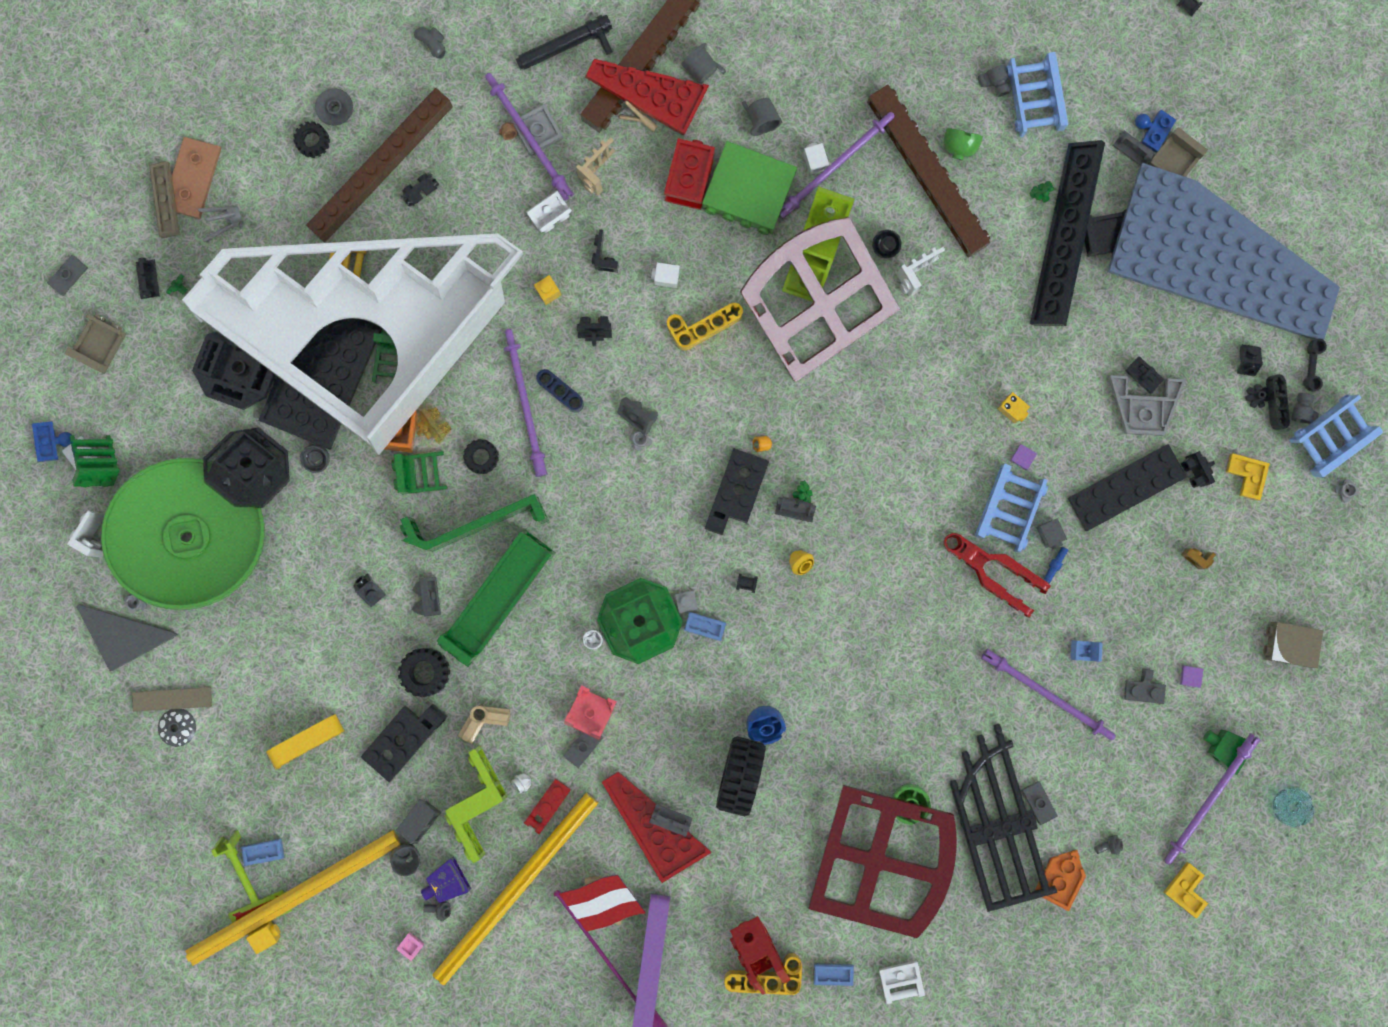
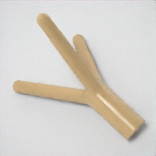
(642, 117)

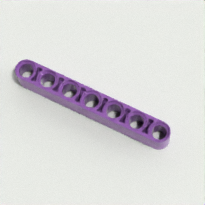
(651, 961)

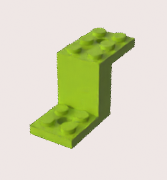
(821, 254)
(475, 804)

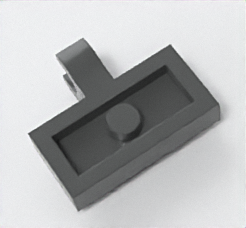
(1145, 690)

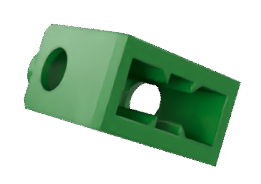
(1224, 747)

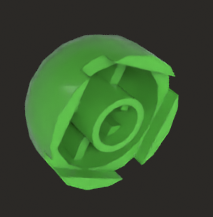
(961, 143)
(914, 794)

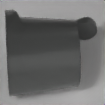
(701, 64)
(763, 116)

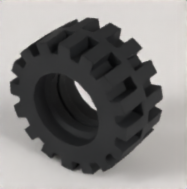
(317, 149)
(472, 448)

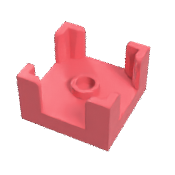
(590, 713)

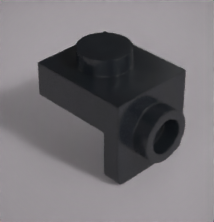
(1250, 360)
(368, 590)

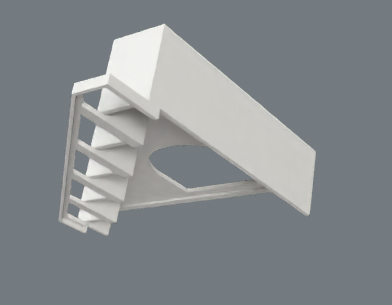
(424, 317)

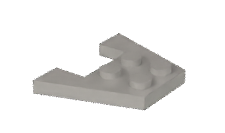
(1145, 413)

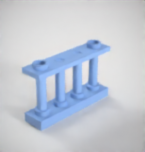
(1051, 83)
(1352, 444)
(998, 493)

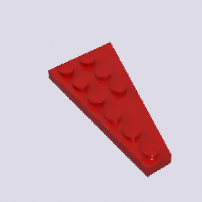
(657, 95)
(664, 849)

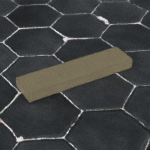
(164, 199)
(172, 699)

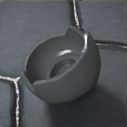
(312, 454)
(400, 855)

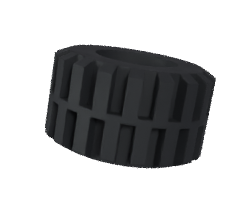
(407, 672)

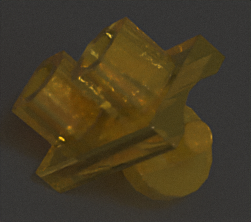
(430, 428)

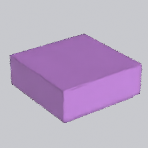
(1023, 457)
(1191, 676)

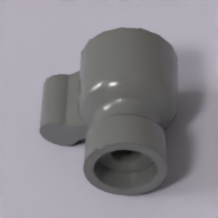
(996, 77)
(1304, 410)

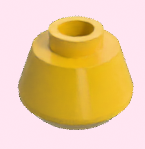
(801, 562)

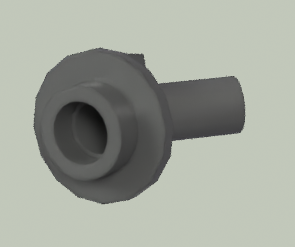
(1113, 843)
(441, 909)

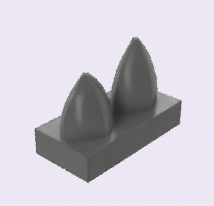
(633, 413)
(430, 603)

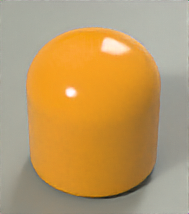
(764, 443)

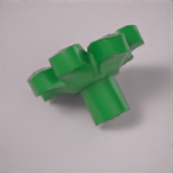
(1042, 191)
(176, 285)
(803, 492)

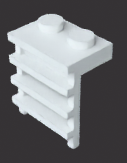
(906, 275)

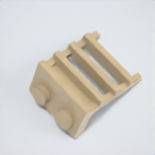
(586, 172)

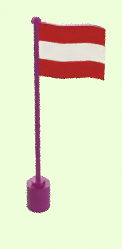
(600, 906)

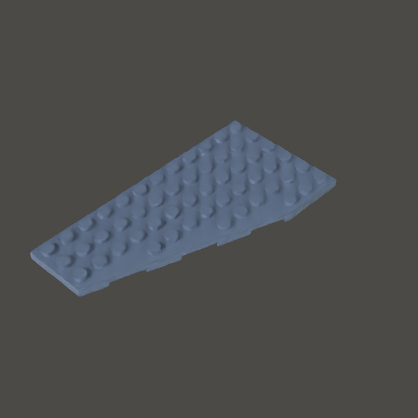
(1208, 252)

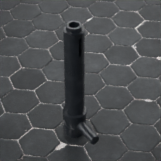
(590, 30)

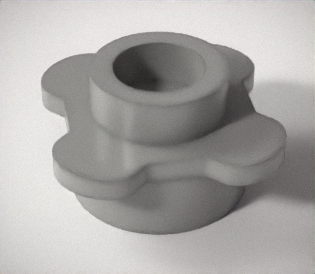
(639, 444)
(1352, 490)
(132, 608)

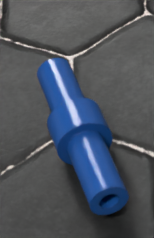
(1055, 564)

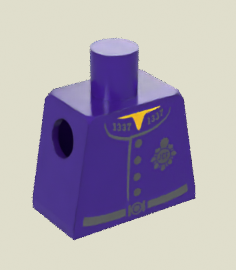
(446, 882)

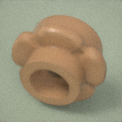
(508, 131)

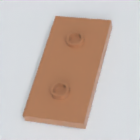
(194, 175)

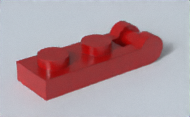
(548, 805)

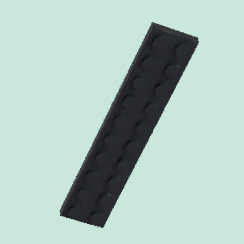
(1067, 233)

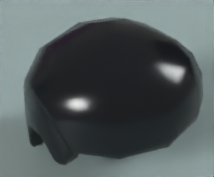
(890, 240)

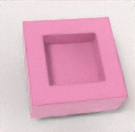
(410, 946)

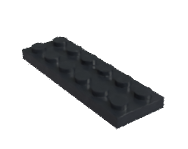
(1127, 487)

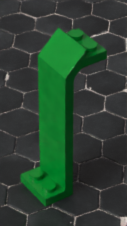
(415, 538)
(496, 598)

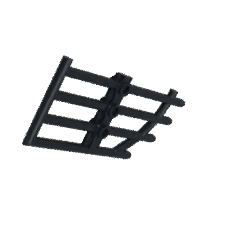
(1000, 828)

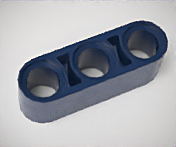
(553, 384)

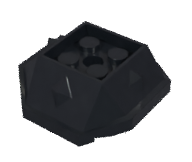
(218, 375)
(250, 485)

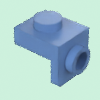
(1086, 651)

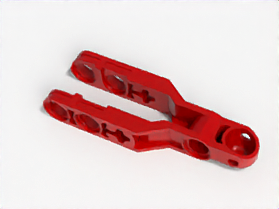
(976, 559)

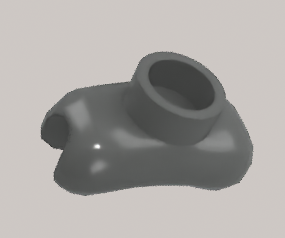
(432, 40)

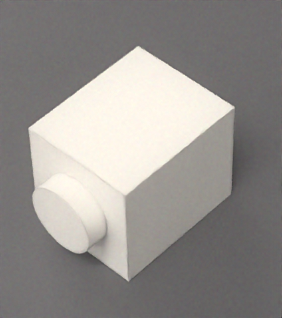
(815, 158)
(666, 275)

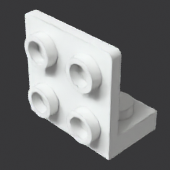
(81, 536)

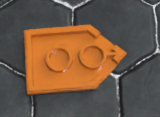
(1067, 875)

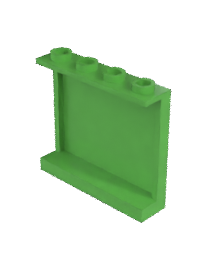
(749, 188)

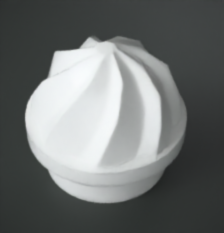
(521, 783)

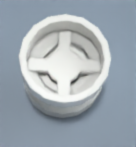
(593, 639)

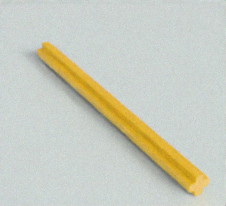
(515, 889)
(292, 898)

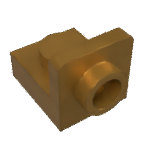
(1195, 558)

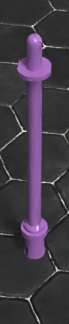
(557, 180)
(794, 201)
(537, 456)
(1001, 664)
(1243, 752)

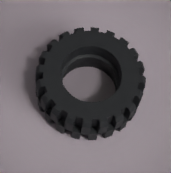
(741, 776)

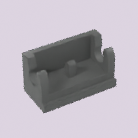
(418, 821)

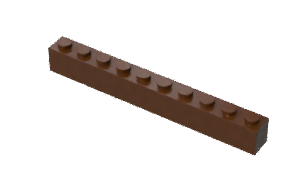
(642, 57)
(380, 165)
(929, 172)

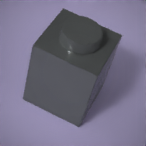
(1052, 534)

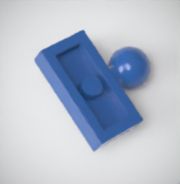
(1157, 129)
(46, 441)

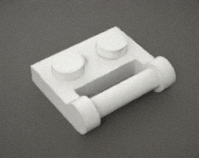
(898, 976)

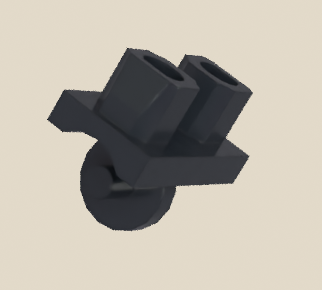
(594, 331)
(1144, 375)
(1201, 469)

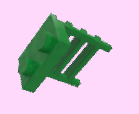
(385, 346)
(94, 470)
(406, 475)

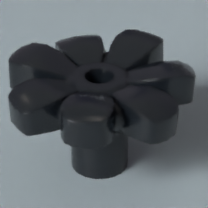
(1257, 396)

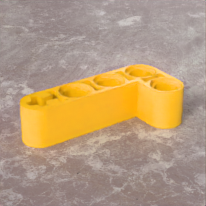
(707, 323)
(304, 741)
(782, 989)

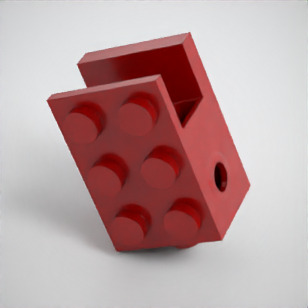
(689, 173)
(757, 952)

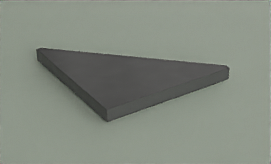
(121, 638)

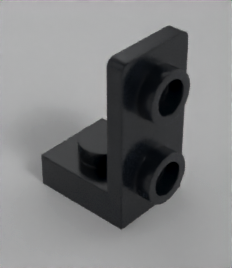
(608, 264)

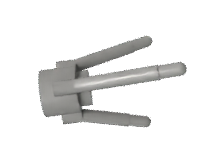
(231, 215)

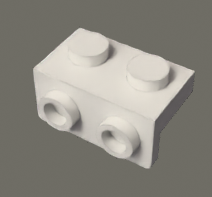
(549, 212)

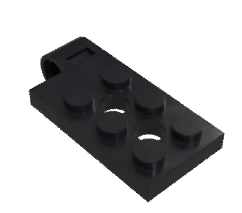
(729, 504)
(415, 732)

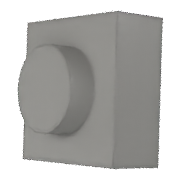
(686, 601)

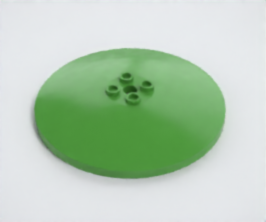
(146, 529)

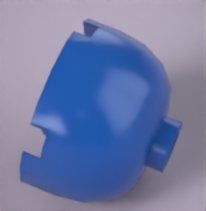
(765, 725)

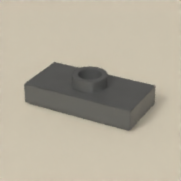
(67, 275)
(581, 749)
(1039, 803)

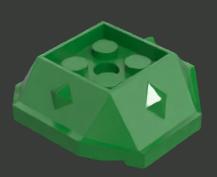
(660, 616)

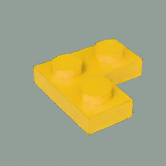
(1253, 473)
(1182, 888)

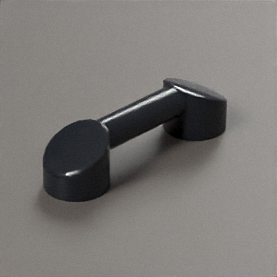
(1312, 382)

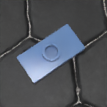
(705, 626)
(262, 852)
(833, 974)

